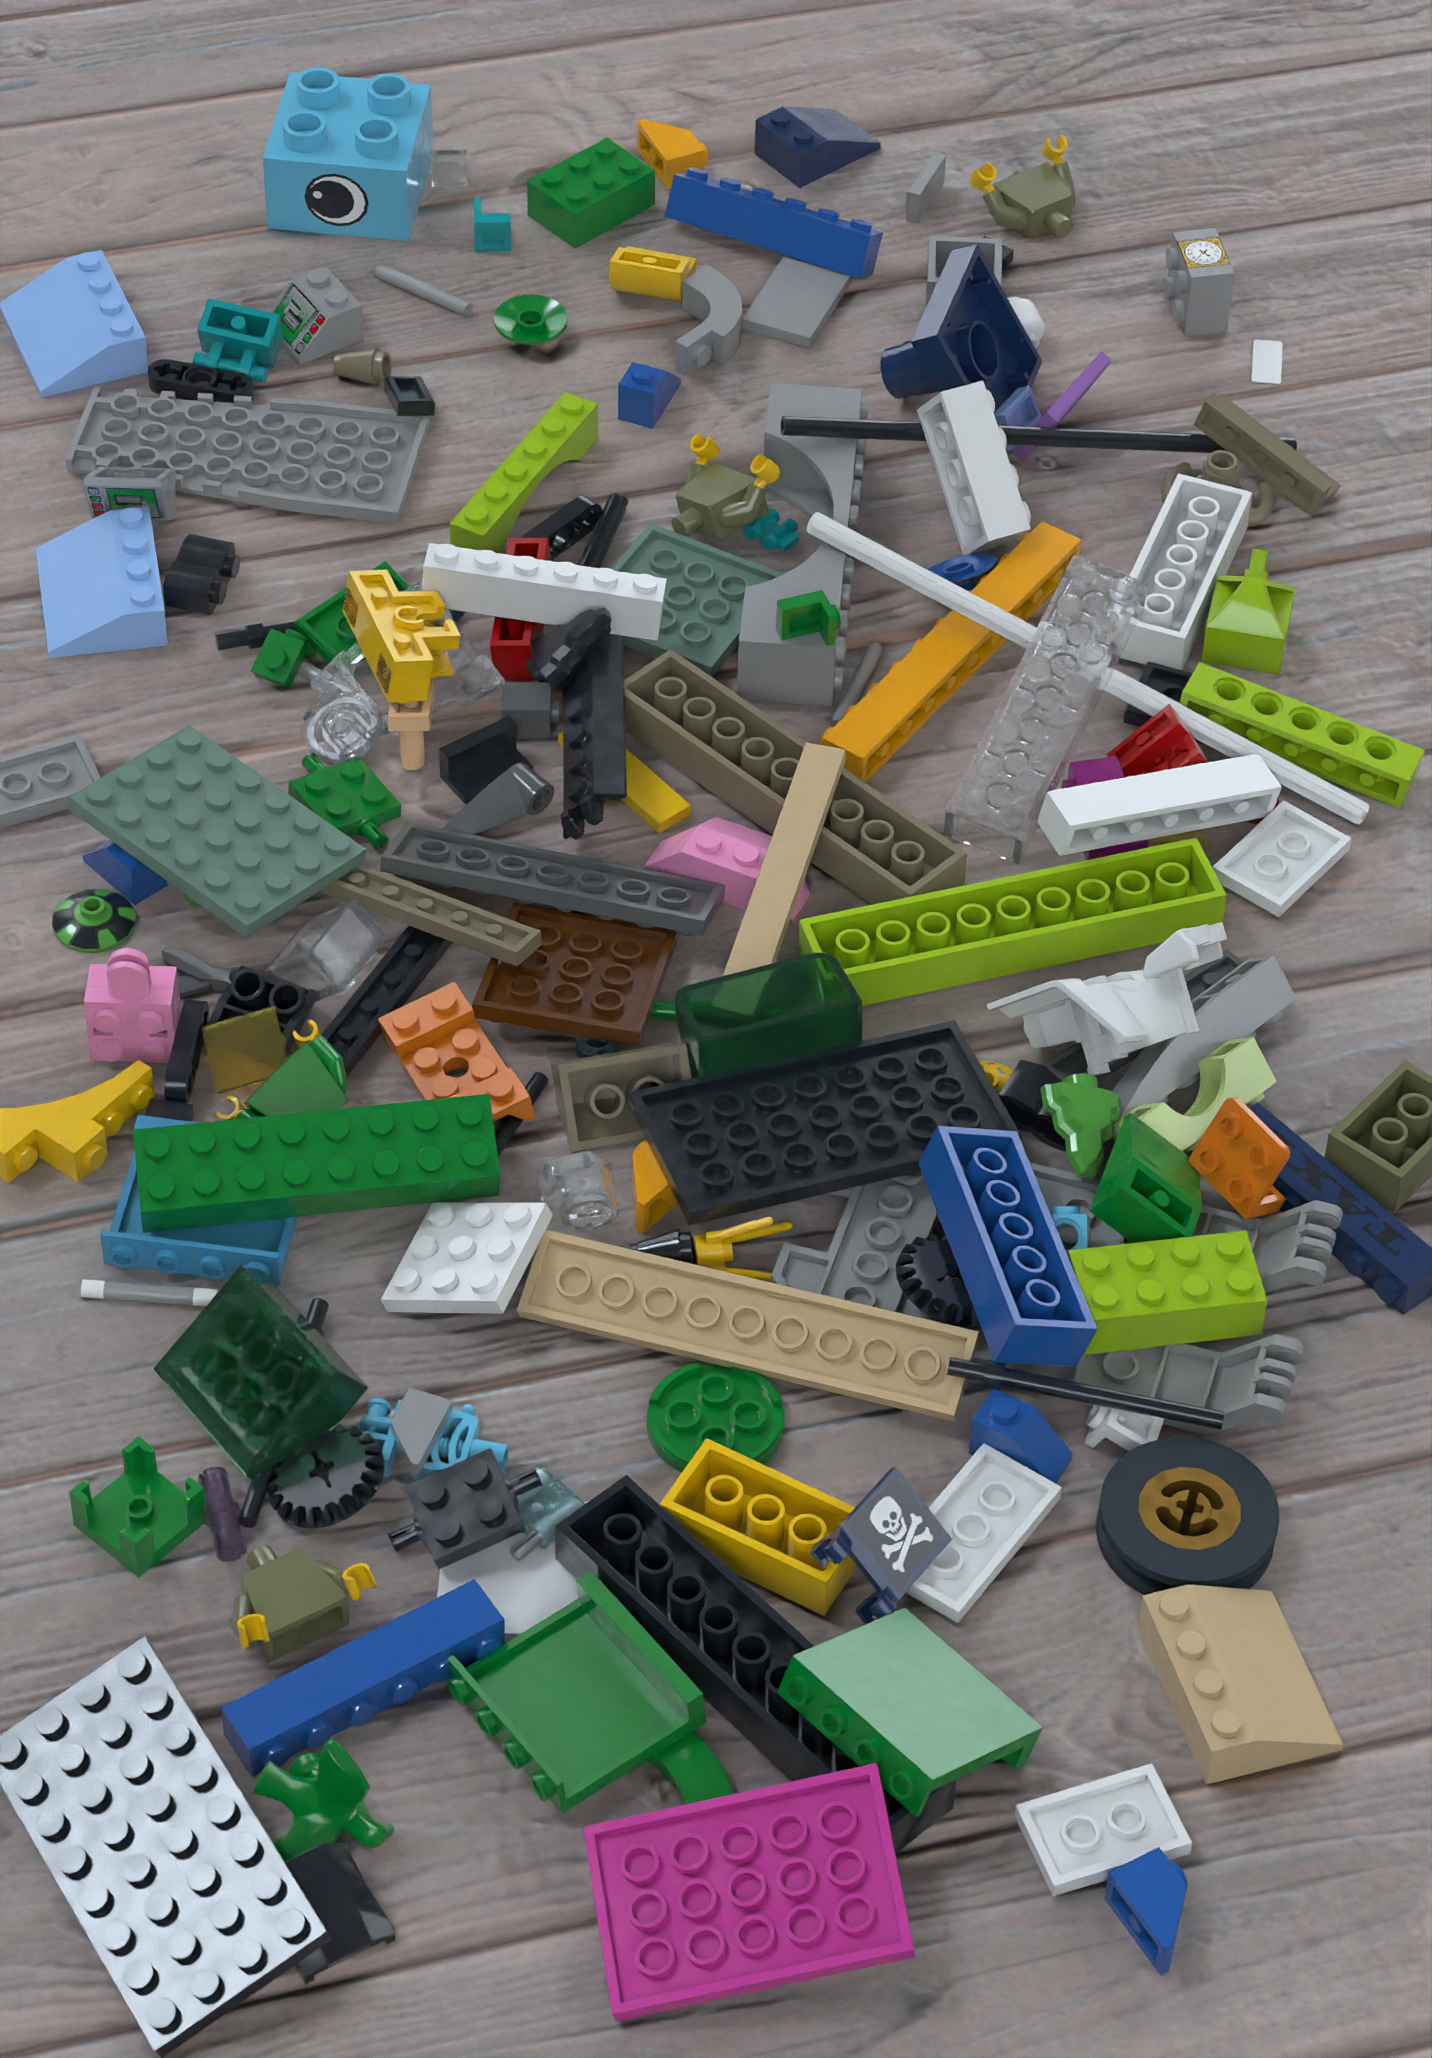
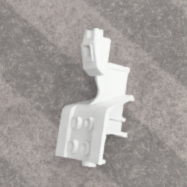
(1119, 1010)

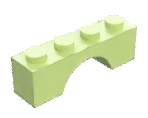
(1227, 1072)

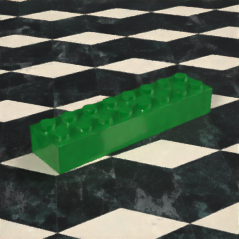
(316, 1162)

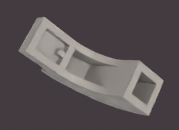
(718, 306)

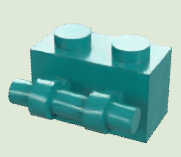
(240, 335)

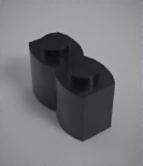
(200, 574)
(1025, 1105)

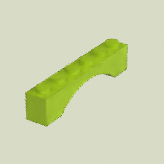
(559, 436)

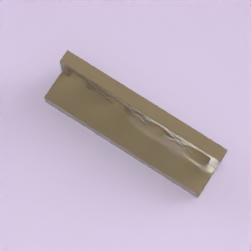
(1265, 453)

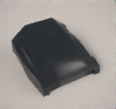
(255, 992)
(342, 1903)

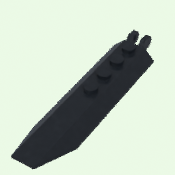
(594, 737)

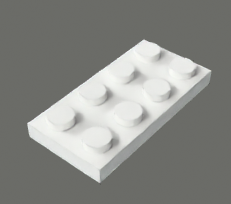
(989, 1516)

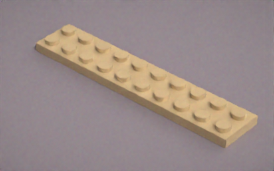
(747, 1324)

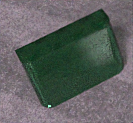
(768, 1014)

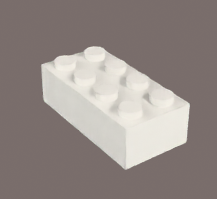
(974, 468)

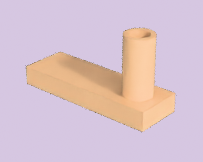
(411, 722)

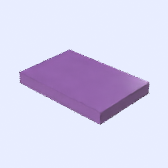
(1068, 400)

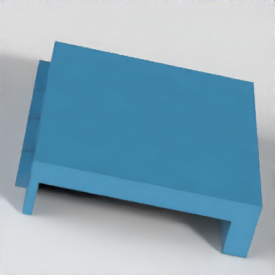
(199, 1251)

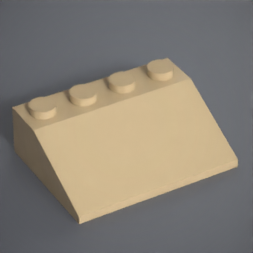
(1235, 1679)

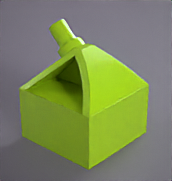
(1249, 619)

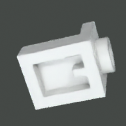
(1121, 1427)

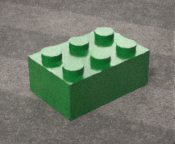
(591, 192)

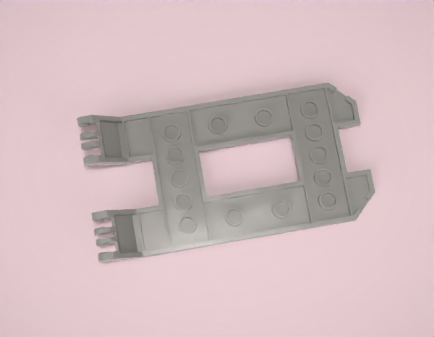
(1285, 1247)

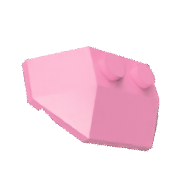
(722, 855)

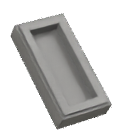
(925, 187)

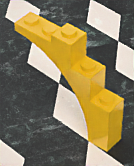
(72, 1129)

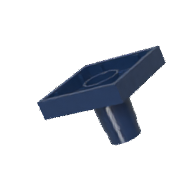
(963, 337)

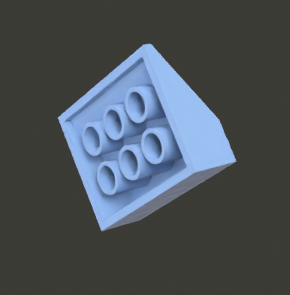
(75, 326)
(102, 586)

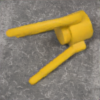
(715, 1247)

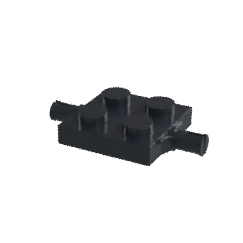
(465, 1508)

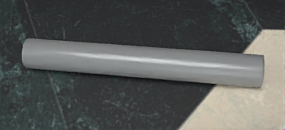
(423, 290)
(858, 681)

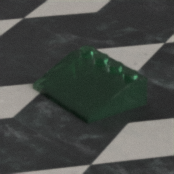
(258, 1374)

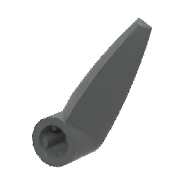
(504, 799)

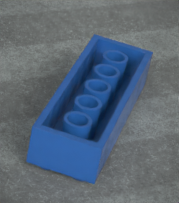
(1007, 1247)

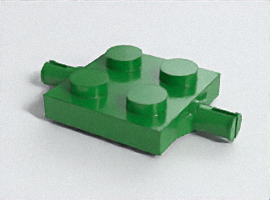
(347, 797)

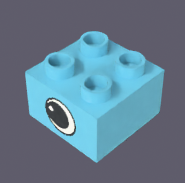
(348, 155)

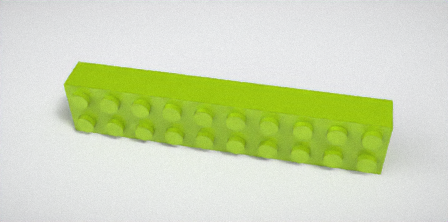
(1019, 921)

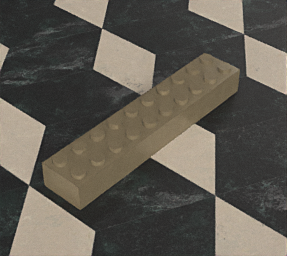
(751, 764)

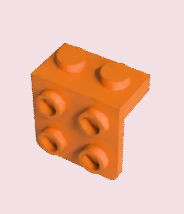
(1242, 1160)

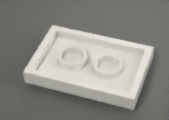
(1281, 858)
(1099, 1827)

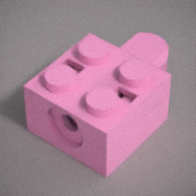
(131, 1009)

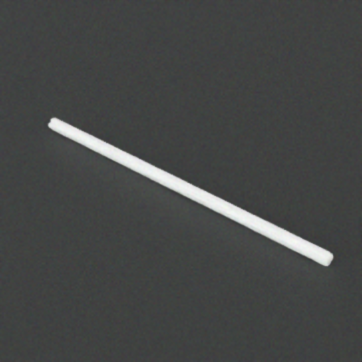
(1119, 684)

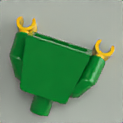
(304, 1083)

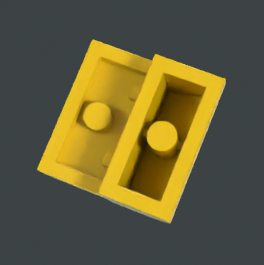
(650, 272)

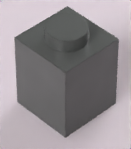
(530, 708)

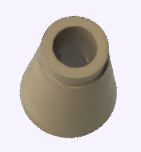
(364, 365)

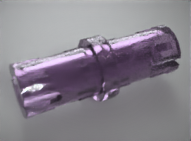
(222, 1514)

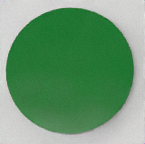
(717, 1404)

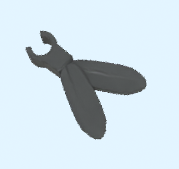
(196, 973)

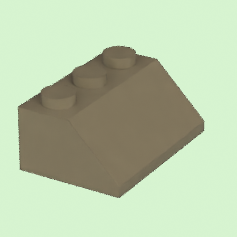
(596, 1091)

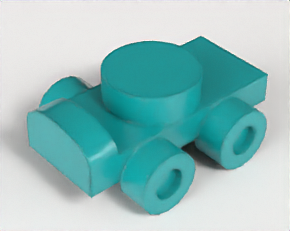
(772, 534)

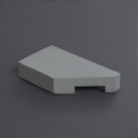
(419, 1424)

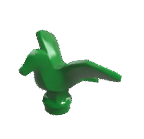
(325, 1798)

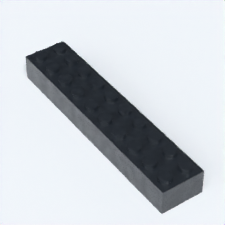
(714, 1632)

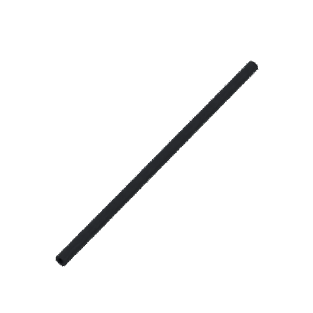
(1014, 435)

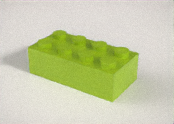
(1171, 1291)

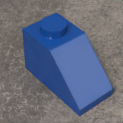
(645, 394)
(124, 872)
(1020, 1434)
(1149, 1903)

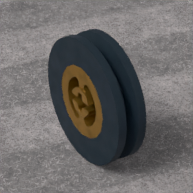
(1147, 1504)

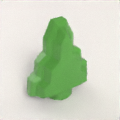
(1083, 1119)

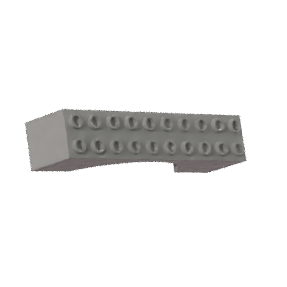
(813, 477)

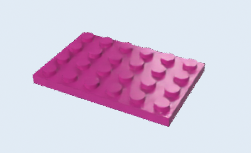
(747, 1892)

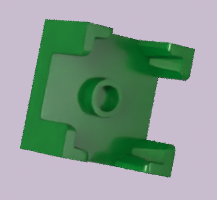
(140, 1512)

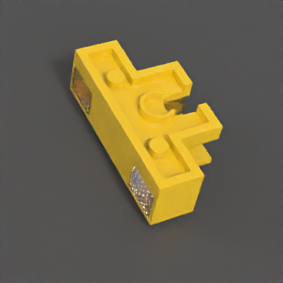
(399, 634)

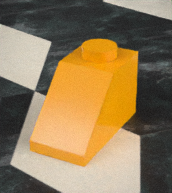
(669, 149)
(650, 1189)

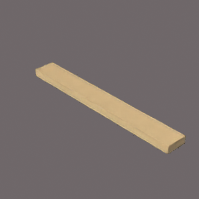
(787, 858)

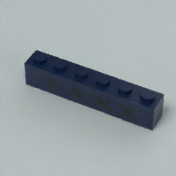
(1369, 1236)

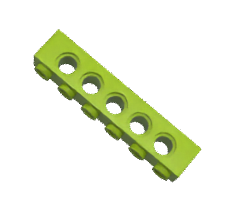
(1306, 735)

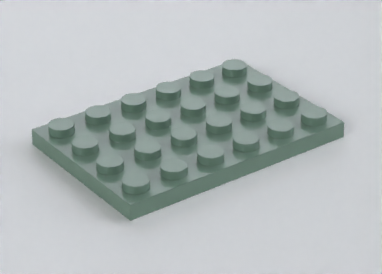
(217, 830)

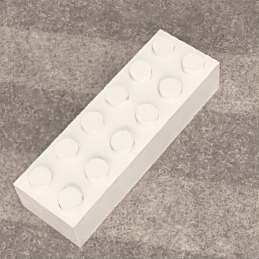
(1181, 562)

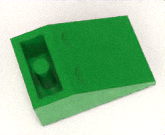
(1148, 1187)

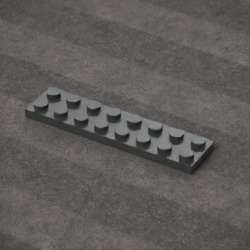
(553, 879)

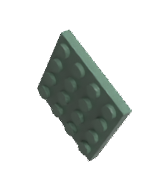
(700, 595)

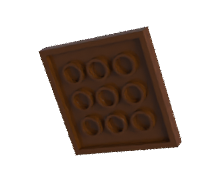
(582, 980)

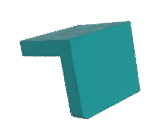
(491, 230)

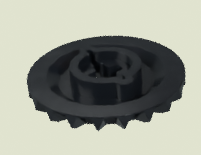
(921, 1277)
(354, 1471)

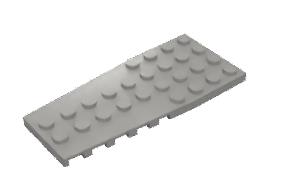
(269, 456)

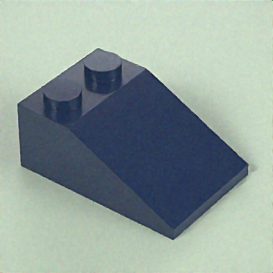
(809, 142)

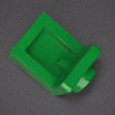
(807, 615)
(282, 657)

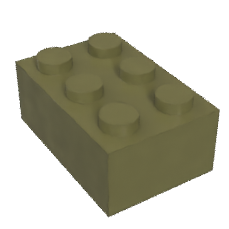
(1388, 1138)

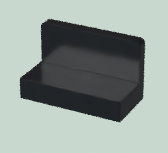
(479, 758)

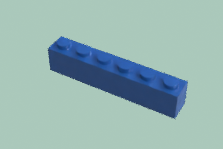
(774, 223)
(362, 1677)

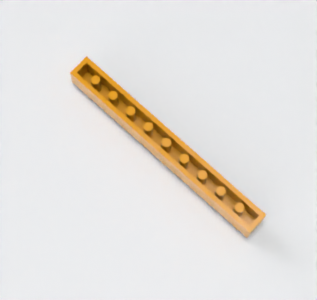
(949, 654)

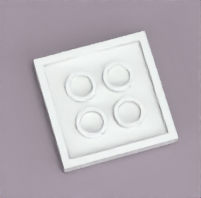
(467, 1258)

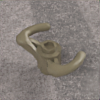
(1223, 469)

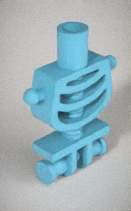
(456, 1442)

